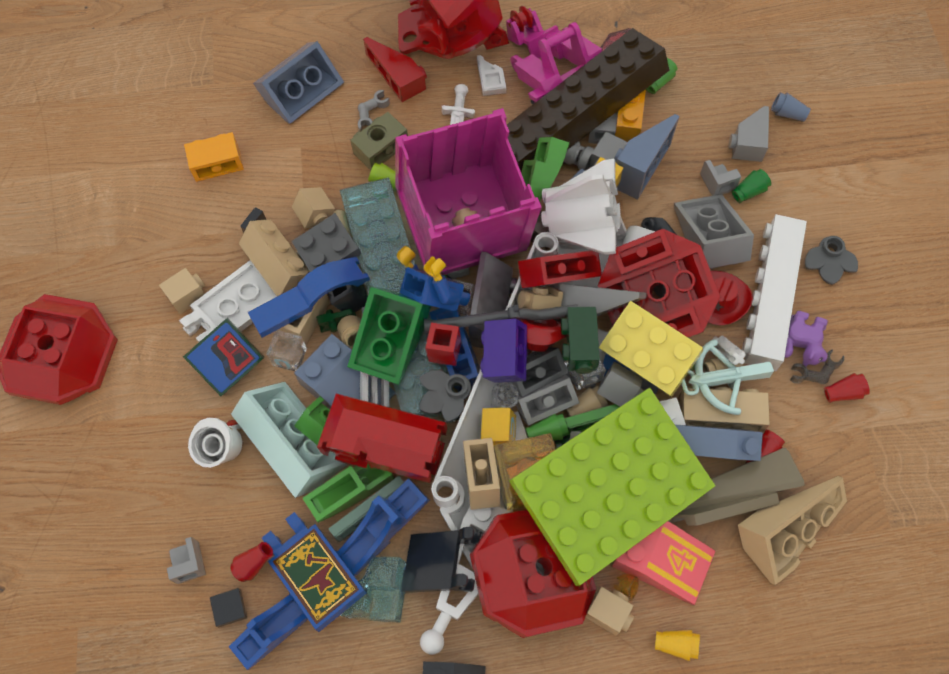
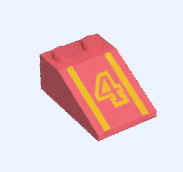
(669, 562)

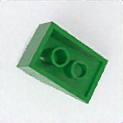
(388, 334)

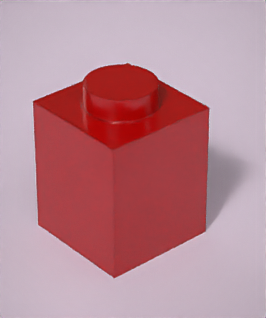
(443, 344)

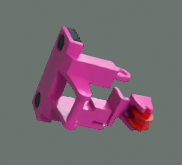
(544, 44)

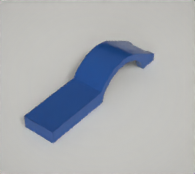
(304, 296)

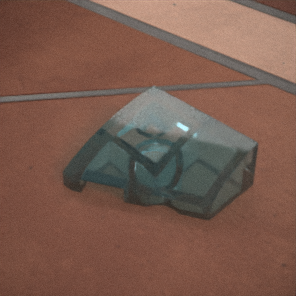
(383, 588)

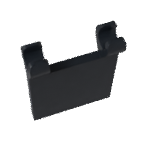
(434, 560)

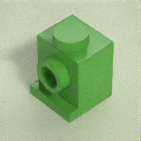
(313, 420)

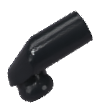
(656, 224)

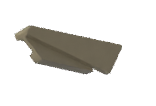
(744, 489)

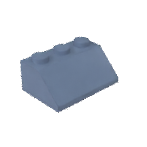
(299, 82)

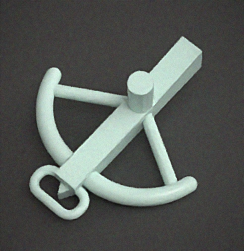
(732, 376)

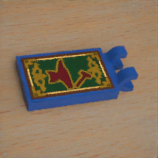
(313, 573)

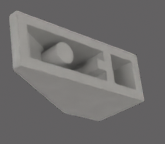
(601, 298)

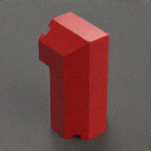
(383, 438)

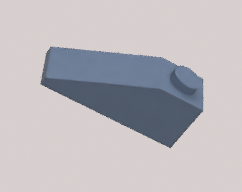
(723, 442)

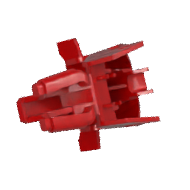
(451, 26)

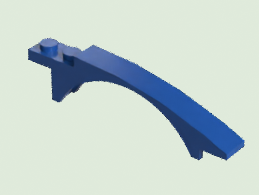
(368, 540)

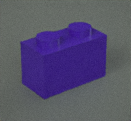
(504, 350)

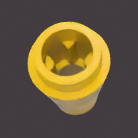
(678, 643)

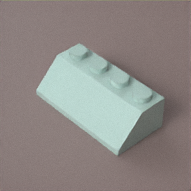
(269, 422)

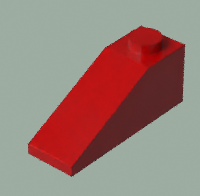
(397, 69)

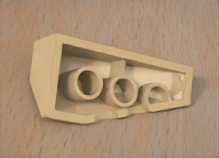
(782, 531)

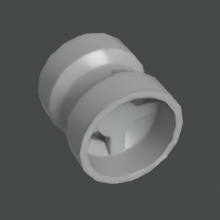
(579, 156)

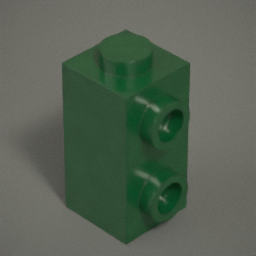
(582, 339)

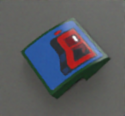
(223, 357)

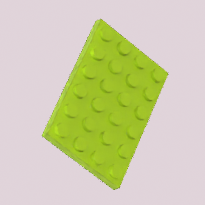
(612, 485)

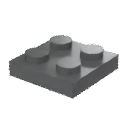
(325, 243)

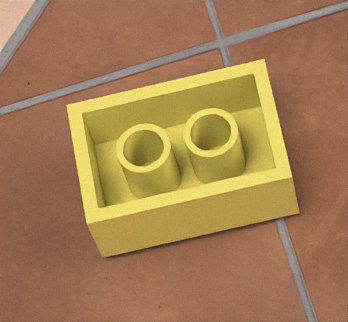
(651, 348)

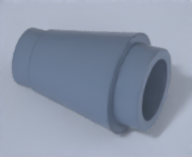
(789, 107)

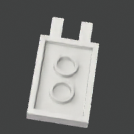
(231, 299)

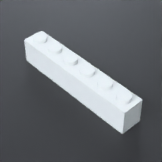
(775, 291)

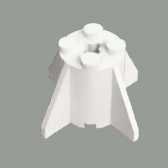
(586, 209)

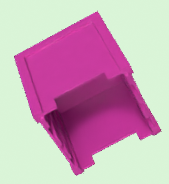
(462, 169)

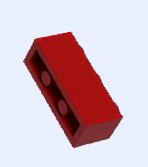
(559, 268)

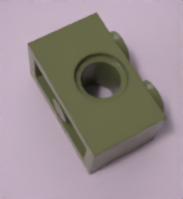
(382, 129)

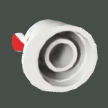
(214, 442)

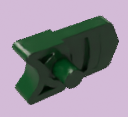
(330, 320)

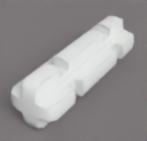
(730, 350)

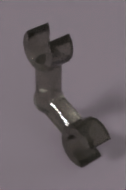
(821, 377)

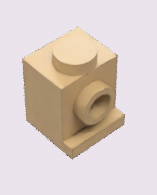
(540, 297)

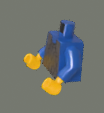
(430, 286)

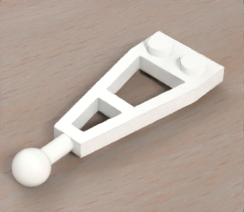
(432, 639)

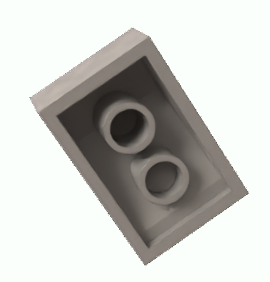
(717, 229)

